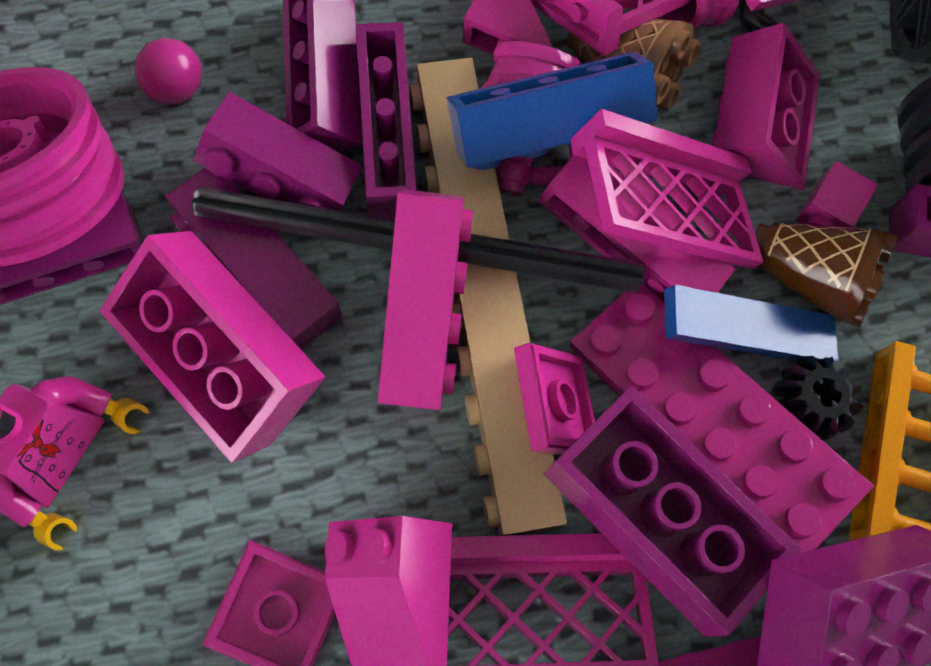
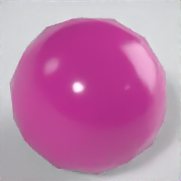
(168, 71)

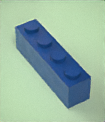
(548, 108)

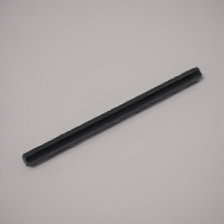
(379, 233)

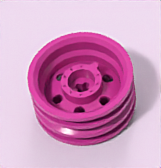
(53, 164)

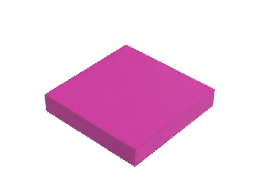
(553, 397)
(272, 611)

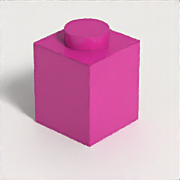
(837, 198)

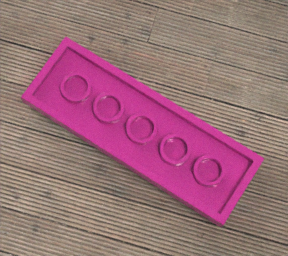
(724, 416)

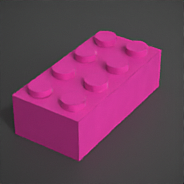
(210, 343)

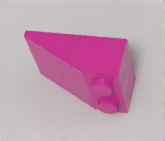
(391, 589)

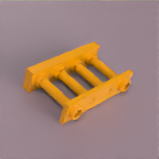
(883, 440)

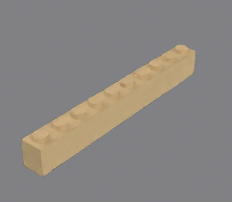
(490, 321)

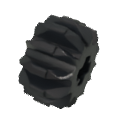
(830, 388)

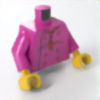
(44, 439)

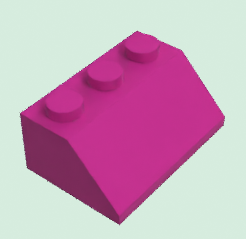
(769, 105)

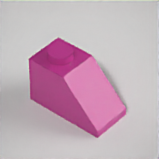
(501, 21)

